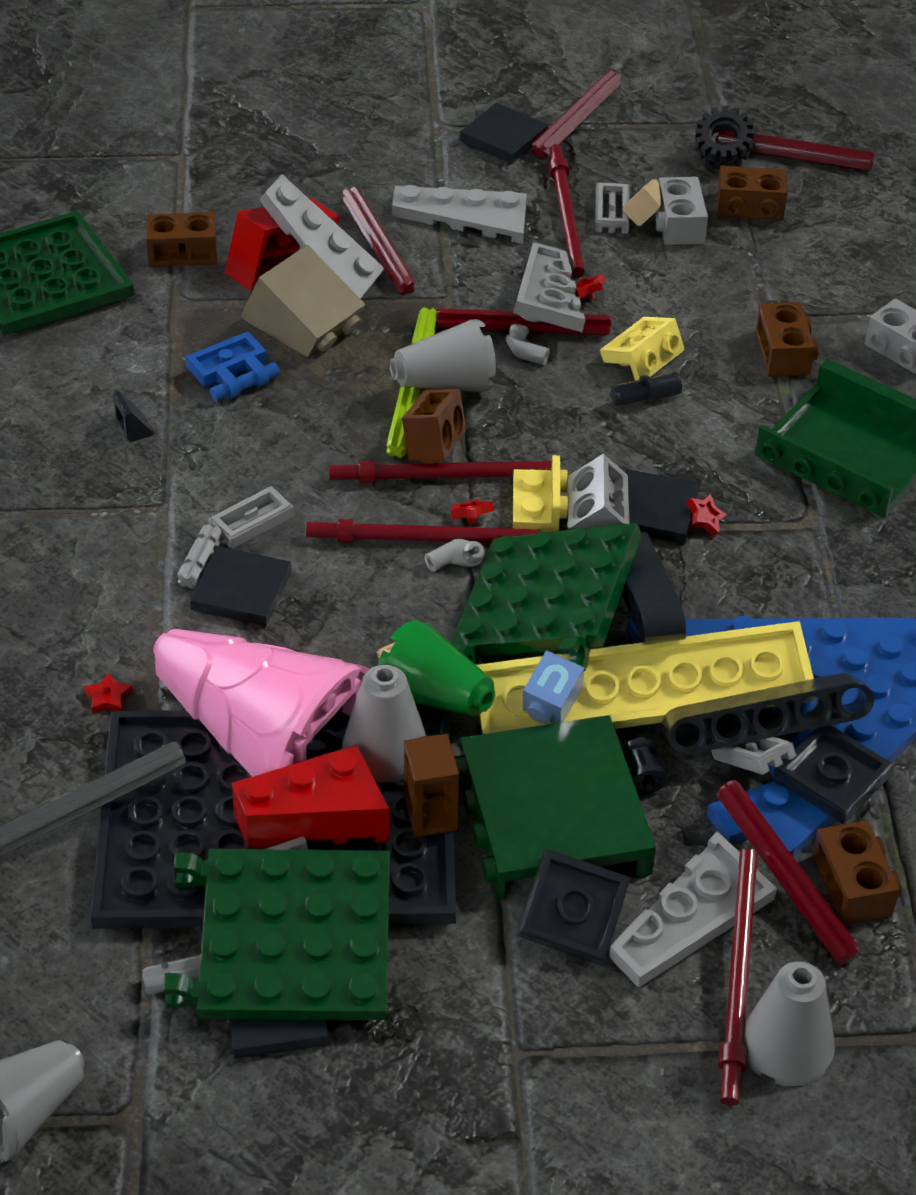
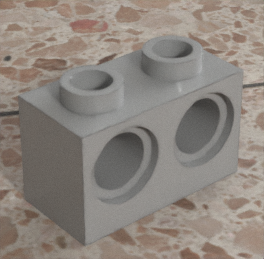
(682, 211)
(893, 333)
(597, 495)

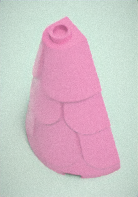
(255, 696)

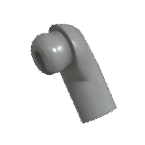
(523, 348)
(455, 552)

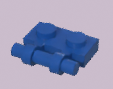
(227, 359)

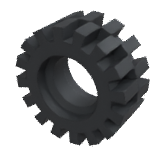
(724, 122)

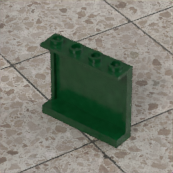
(848, 439)
(554, 791)

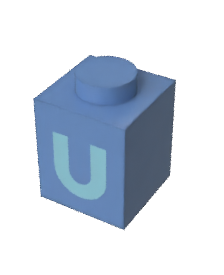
(552, 689)

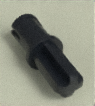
(646, 389)

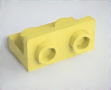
(645, 346)
(538, 498)

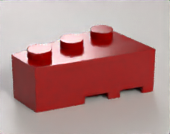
(260, 245)
(313, 799)

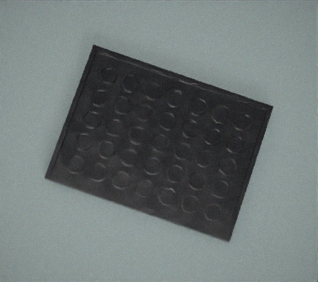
(195, 813)

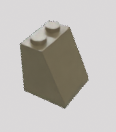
(303, 303)

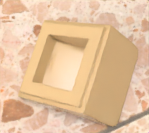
(644, 203)

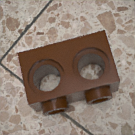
(752, 192)
(181, 239)
(785, 339)
(434, 425)
(431, 785)
(856, 872)

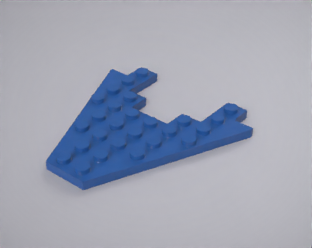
(873, 650)

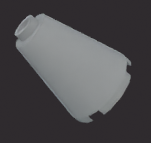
(448, 360)
(382, 721)
(791, 1027)
(32, 1089)

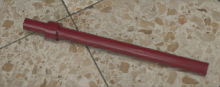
(559, 172)
(368, 471)
(347, 530)
(733, 1052)

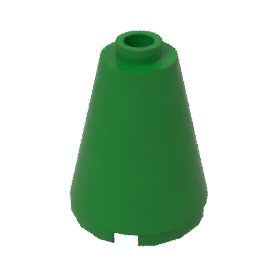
(438, 671)

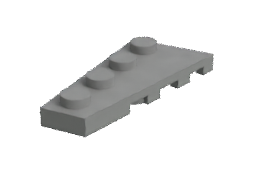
(474, 208)
(312, 227)
(548, 291)
(686, 914)

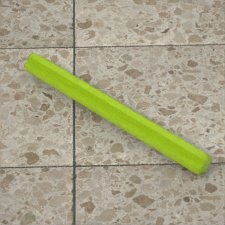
(407, 396)

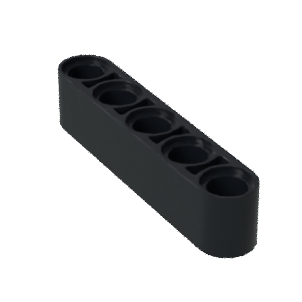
(652, 598)
(785, 721)

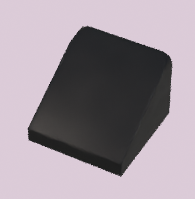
(130, 419)

